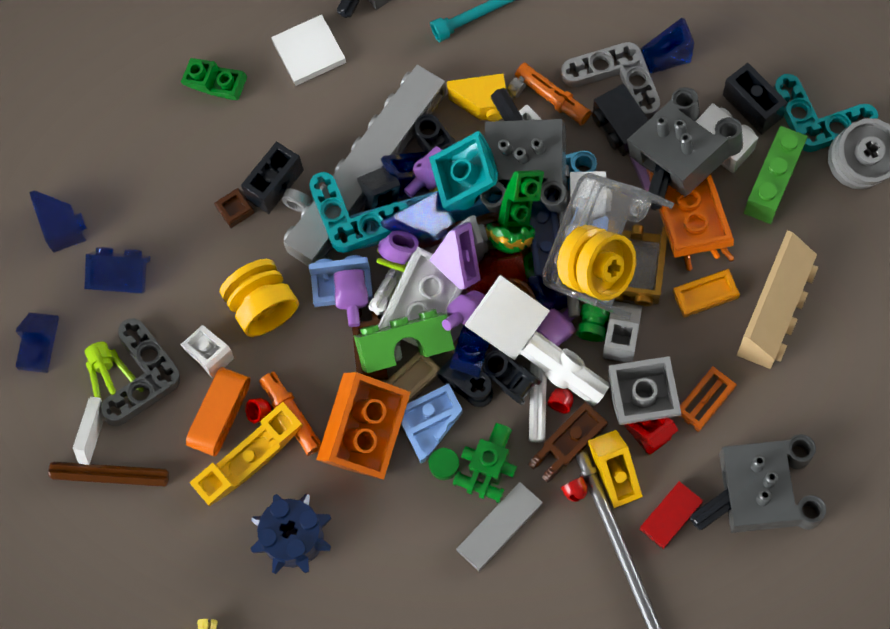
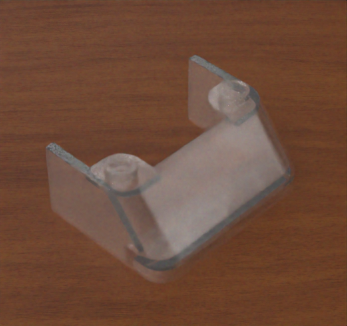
(604, 205)

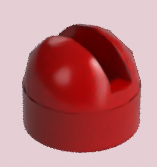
(561, 400)
(257, 409)
(575, 489)

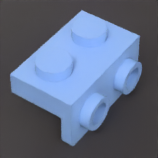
(323, 279)

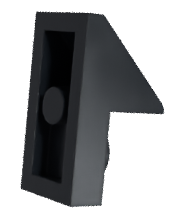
(379, 188)

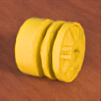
(259, 297)

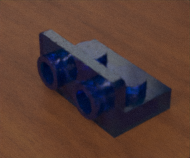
(116, 271)

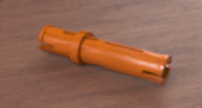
(561, 100)
(279, 394)

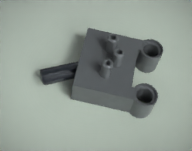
(525, 147)
(679, 148)
(760, 488)

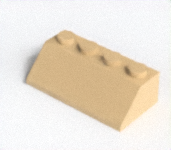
(778, 301)

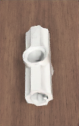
(565, 369)

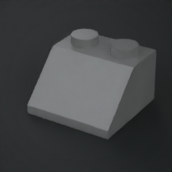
(643, 390)

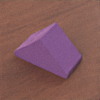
(458, 257)

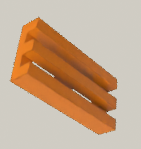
(690, 418)

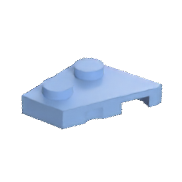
(430, 419)

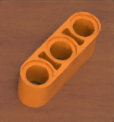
(218, 411)

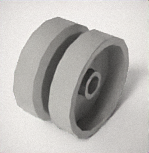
(848, 159)

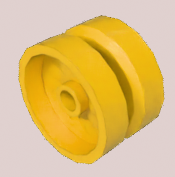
(596, 262)

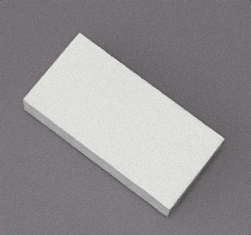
(88, 431)

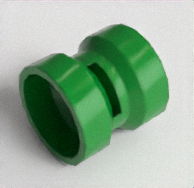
(592, 323)

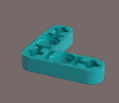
(811, 123)
(344, 222)

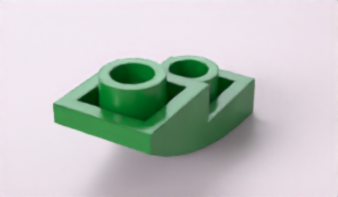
(213, 80)
(518, 198)

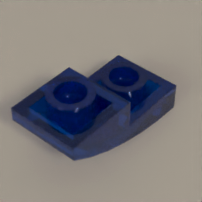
(469, 352)

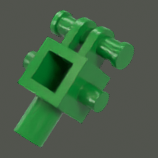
(488, 463)

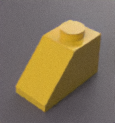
(475, 95)
(615, 468)

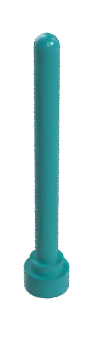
(444, 27)

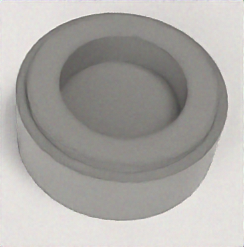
(296, 199)

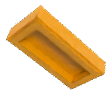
(706, 293)

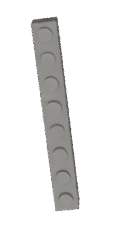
(386, 135)

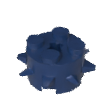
(298, 548)

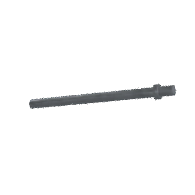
(590, 475)

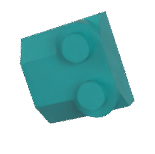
(464, 172)

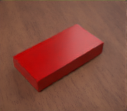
(671, 515)

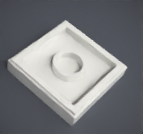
(308, 50)
(507, 317)

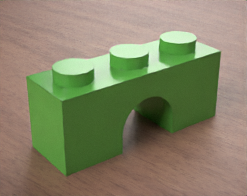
(775, 174)
(377, 345)

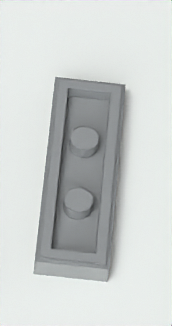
(499, 526)

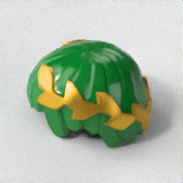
(510, 239)

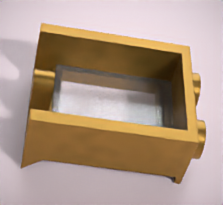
(648, 274)

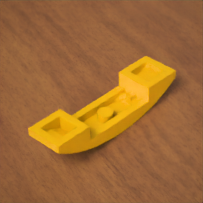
(248, 457)

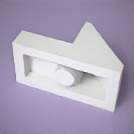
(208, 350)

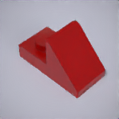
(652, 433)

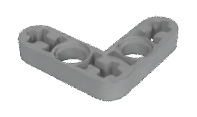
(624, 68)

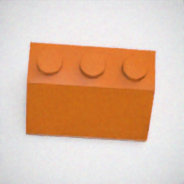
(363, 425)

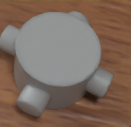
(516, 87)

